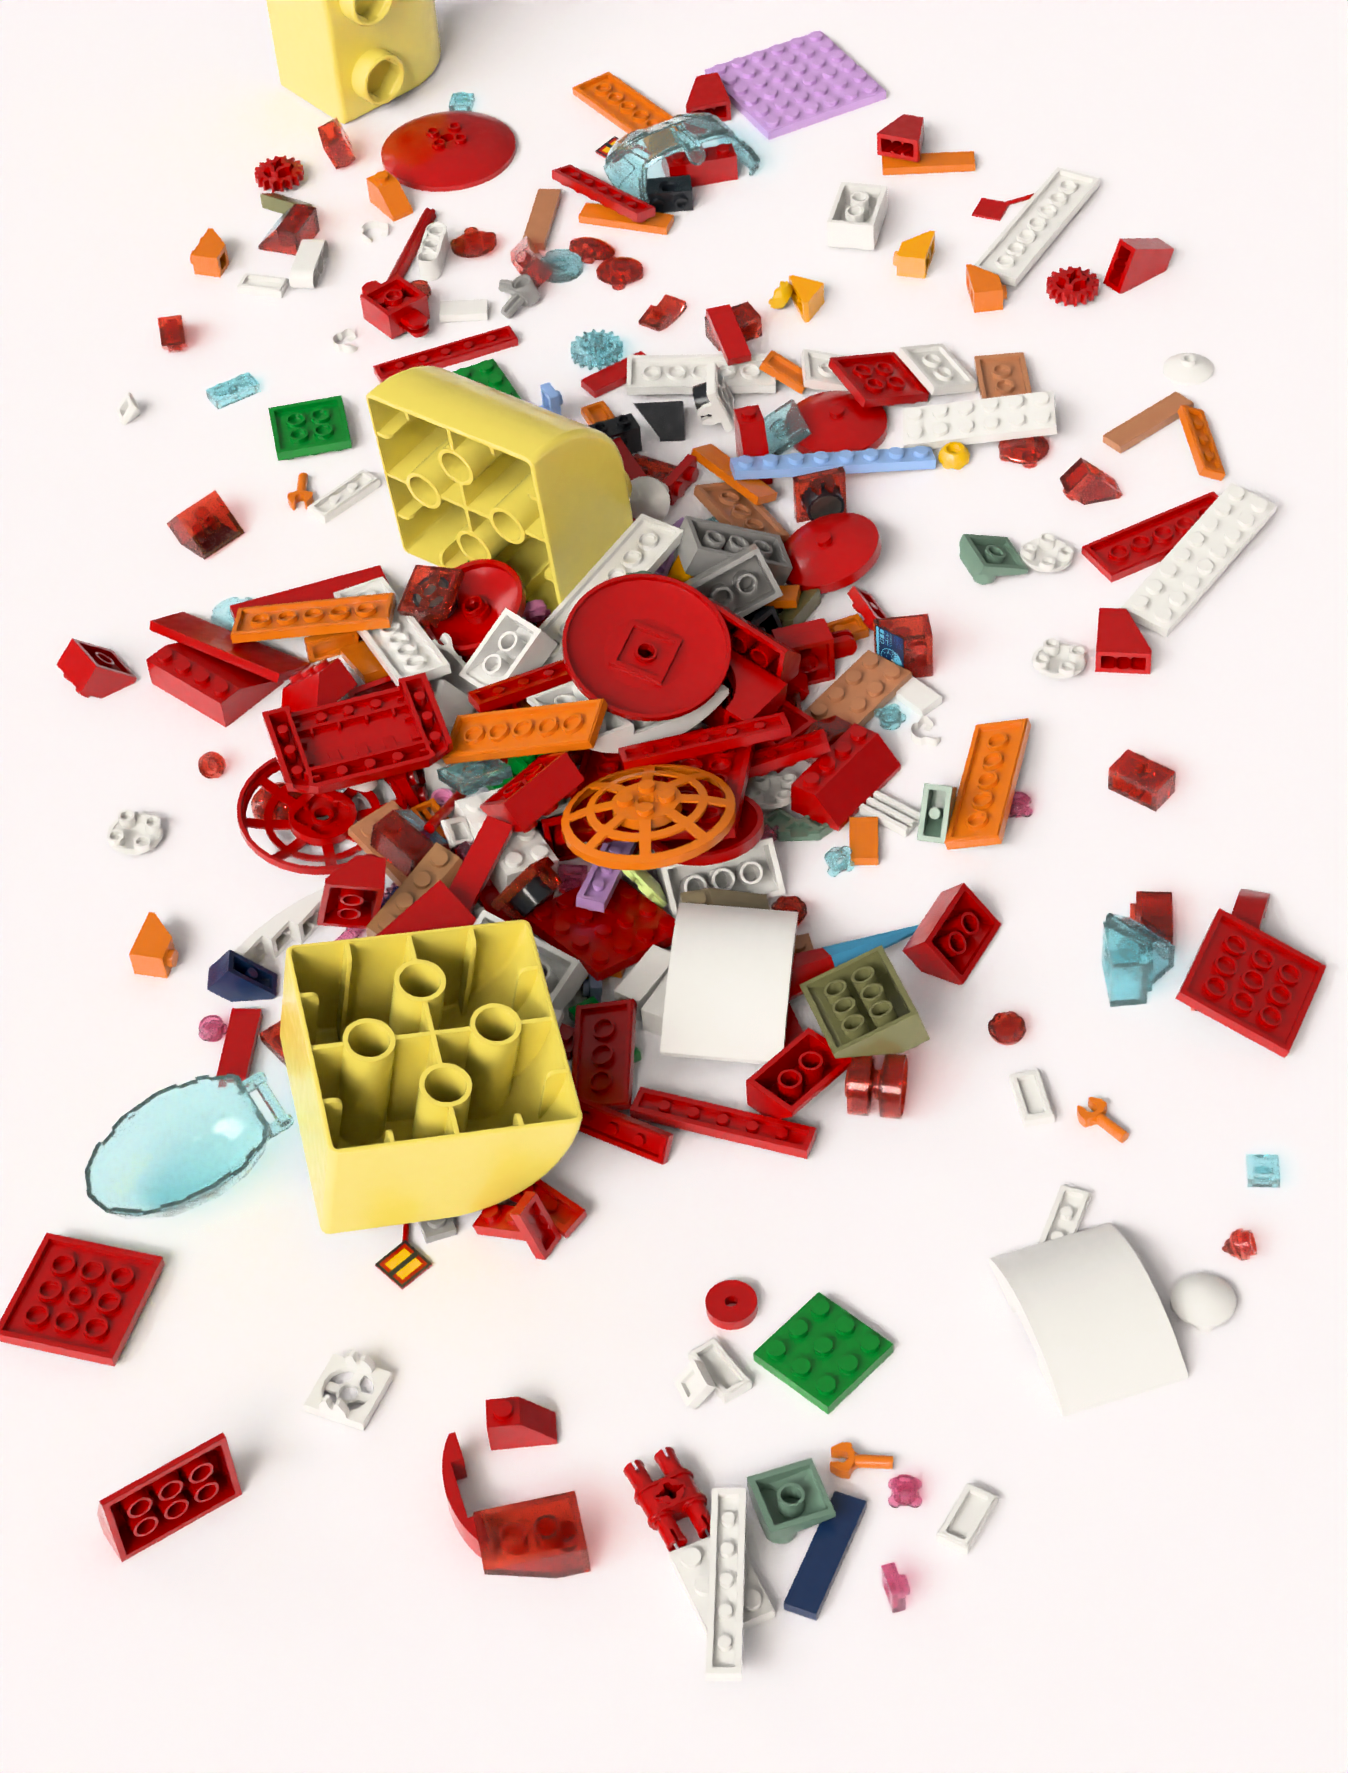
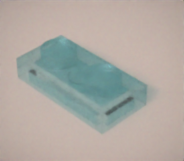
(233, 390)

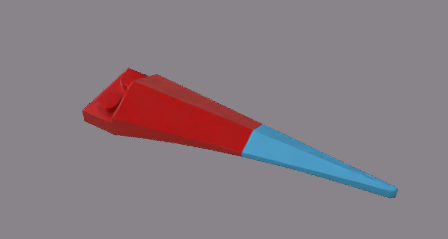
(820, 960)

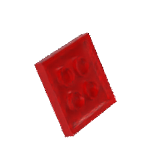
(878, 379)

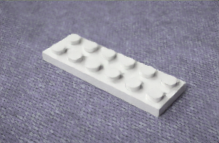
(681, 372)
(980, 420)

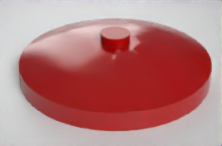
(840, 423)
(832, 551)
(483, 596)
(748, 834)

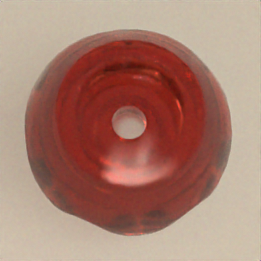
(793, 904)
(1007, 1028)

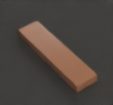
(542, 216)
(1146, 423)

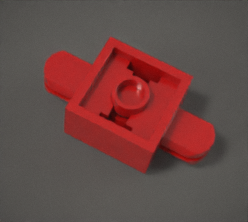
(395, 307)
(818, 647)

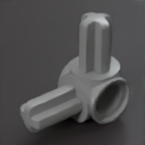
(522, 293)

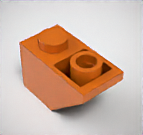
(210, 255)

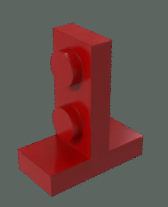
(523, 1222)

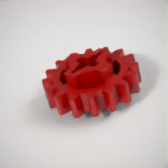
(279, 173)
(1072, 286)

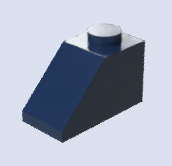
(241, 979)

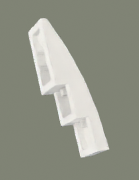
(289, 925)

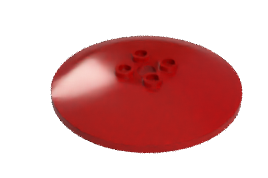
(448, 151)
(654, 615)

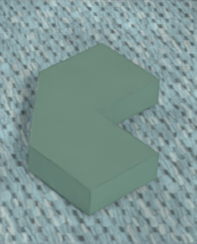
(796, 830)

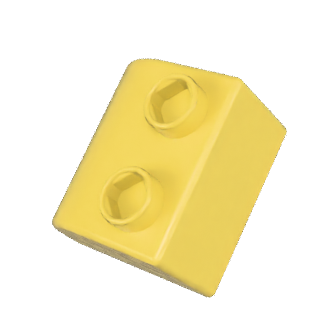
(353, 51)
(497, 480)
(424, 1072)

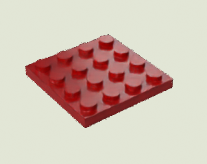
(607, 939)
(1251, 982)
(80, 1299)

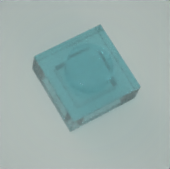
(462, 101)
(1262, 1170)

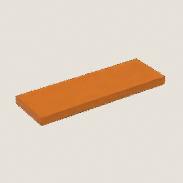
(620, 103)
(313, 617)
(526, 731)
(988, 784)

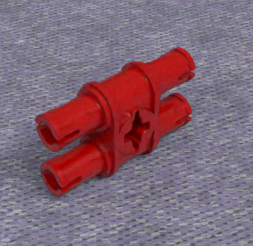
(669, 1498)

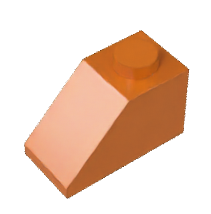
(388, 195)
(984, 289)
(153, 949)

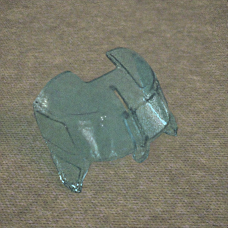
(636, 151)

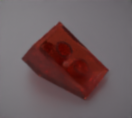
(533, 1538)

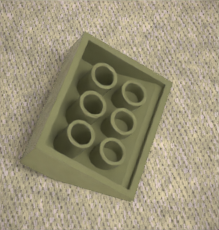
(864, 1008)

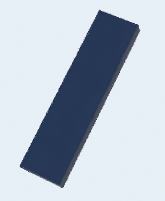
(825, 1557)

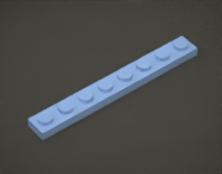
(852, 461)

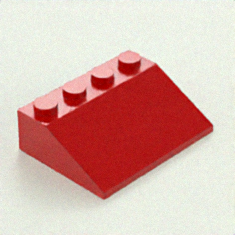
(207, 682)
(169, 1498)

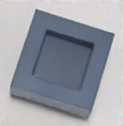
(592, 988)

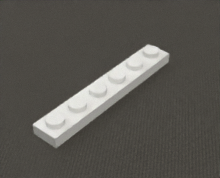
(726, 1585)

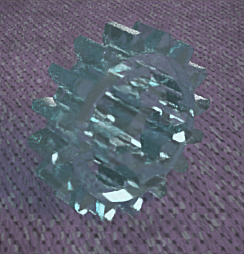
(596, 349)

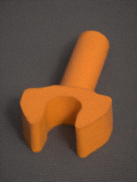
(301, 493)
(1099, 1117)
(855, 1460)

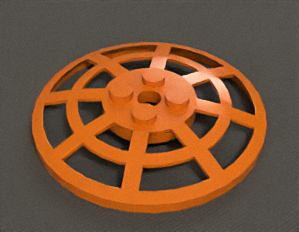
(644, 808)

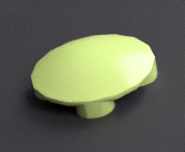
(648, 886)

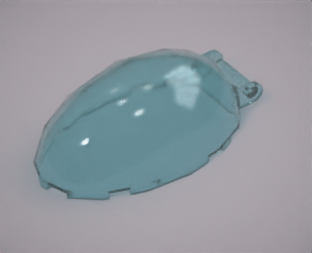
(183, 1147)

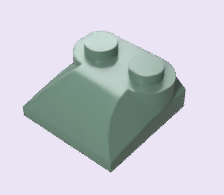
(990, 557)
(789, 1500)

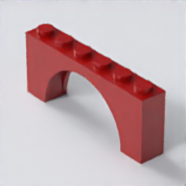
(753, 689)

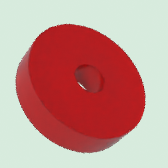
(734, 1316)

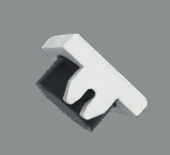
(714, 399)

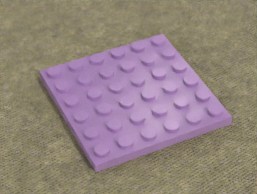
(796, 84)

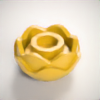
(781, 295)
(953, 455)

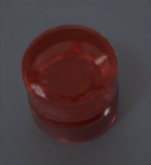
(867, 1083)

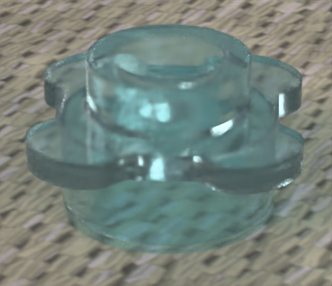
(890, 716)
(834, 855)

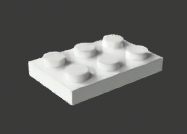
(937, 369)
(692, 1570)

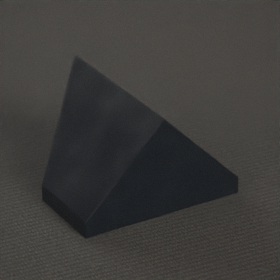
(665, 419)

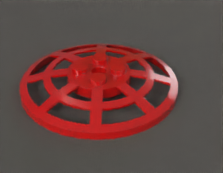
(304, 821)

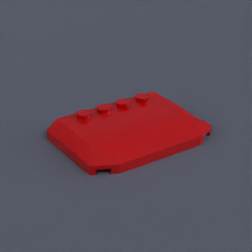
(359, 738)

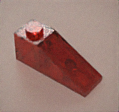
(530, 261)

